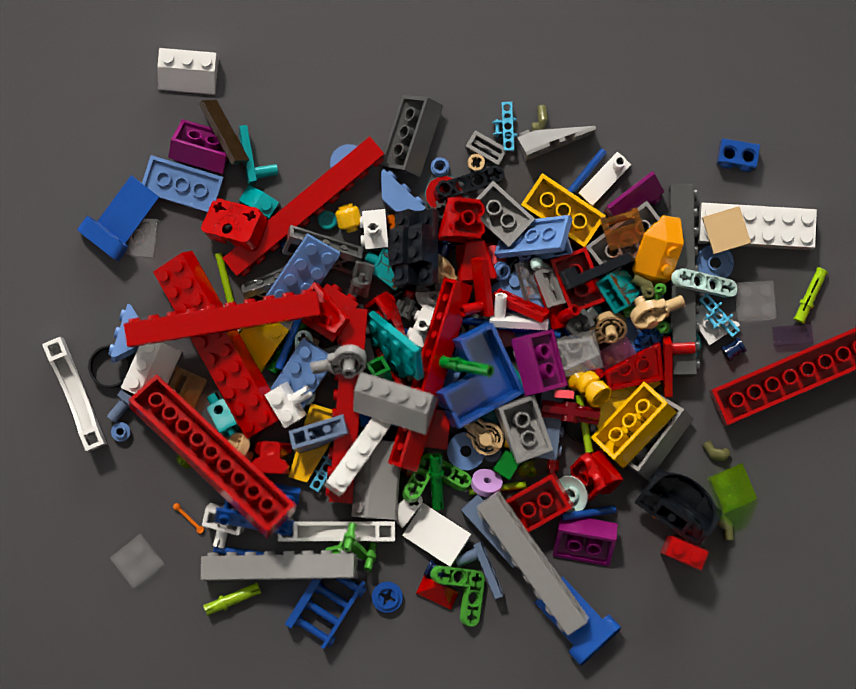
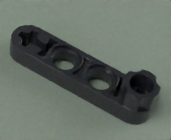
(468, 181)
(572, 279)

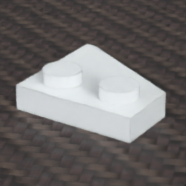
(705, 327)

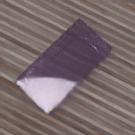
(792, 335)

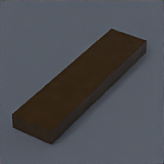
(224, 132)

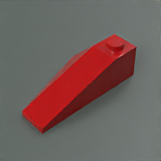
(386, 307)

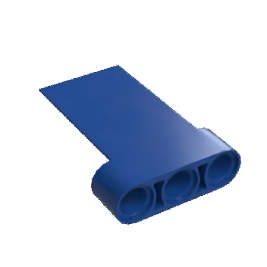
(120, 218)
(590, 636)

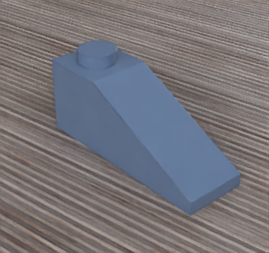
(318, 434)

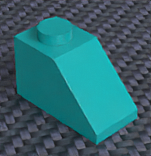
(255, 198)

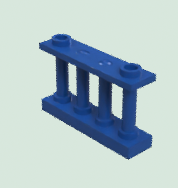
(235, 518)
(307, 603)

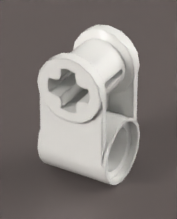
(406, 511)

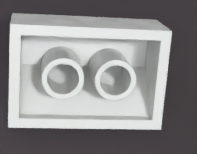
(187, 71)
(148, 362)

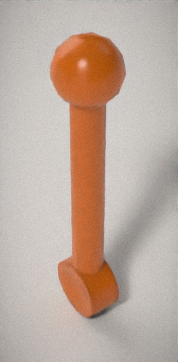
(200, 529)

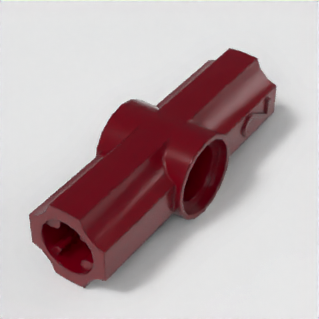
(570, 412)

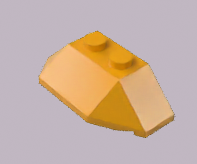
(659, 250)

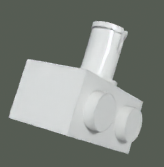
(375, 230)
(419, 331)
(287, 403)
(222, 530)

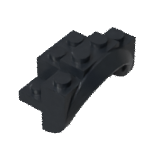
(414, 244)
(679, 505)

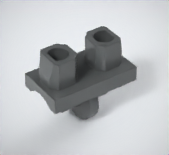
(361, 278)
(582, 321)

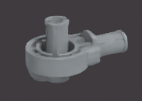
(342, 362)

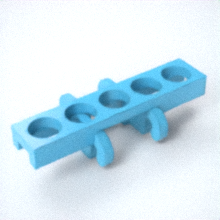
(511, 135)
(713, 313)
(319, 473)

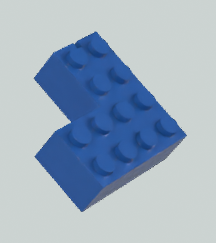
(479, 394)

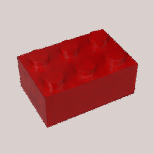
(583, 296)
(540, 502)

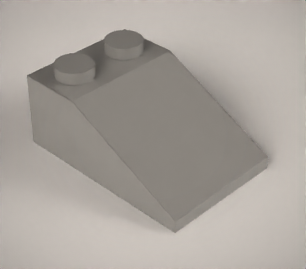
(503, 214)
(523, 428)

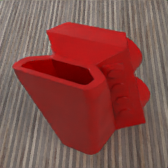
(462, 220)
(470, 250)
(271, 457)
(596, 473)

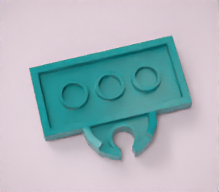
(398, 350)

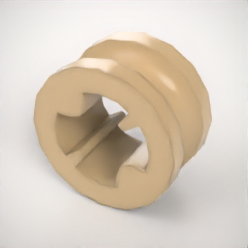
(470, 161)

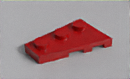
(332, 315)
(639, 368)

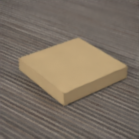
(726, 230)

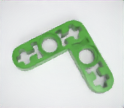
(460, 474)
(467, 583)

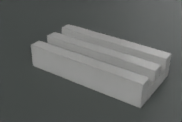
(489, 141)
(549, 286)

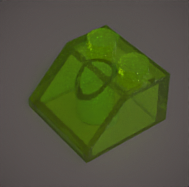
(732, 488)

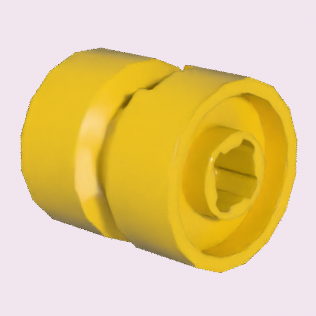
(593, 389)

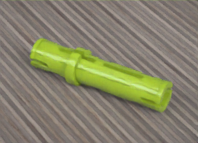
(801, 315)
(231, 599)

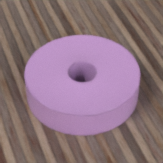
(492, 485)

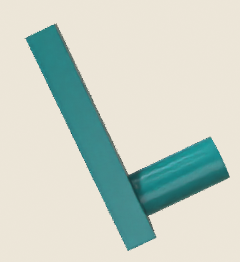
(252, 172)

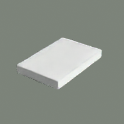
(437, 535)

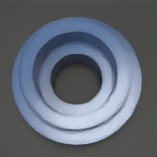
(444, 162)
(502, 270)
(126, 434)

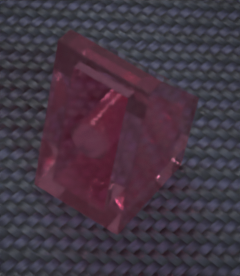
(616, 353)

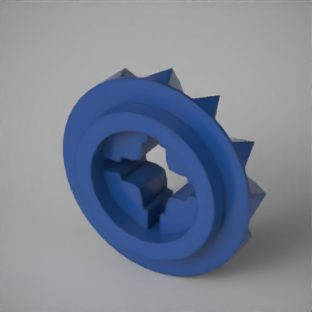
(644, 337)
(378, 600)

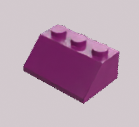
(197, 146)
(645, 190)
(539, 362)
(585, 540)

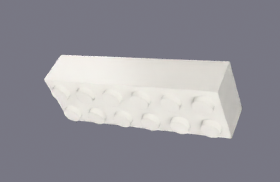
(769, 225)

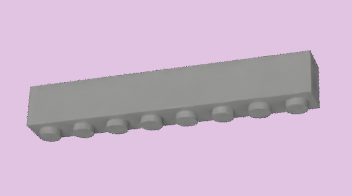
(532, 563)
(279, 566)

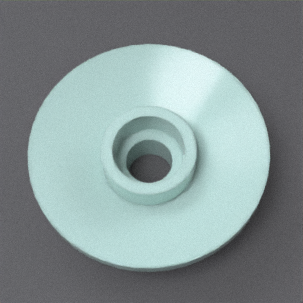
(581, 496)

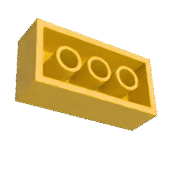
(553, 200)
(633, 424)

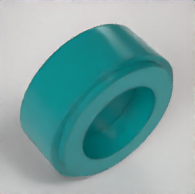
(327, 220)

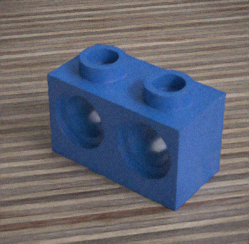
(738, 148)

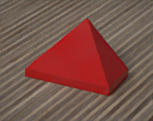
(437, 592)

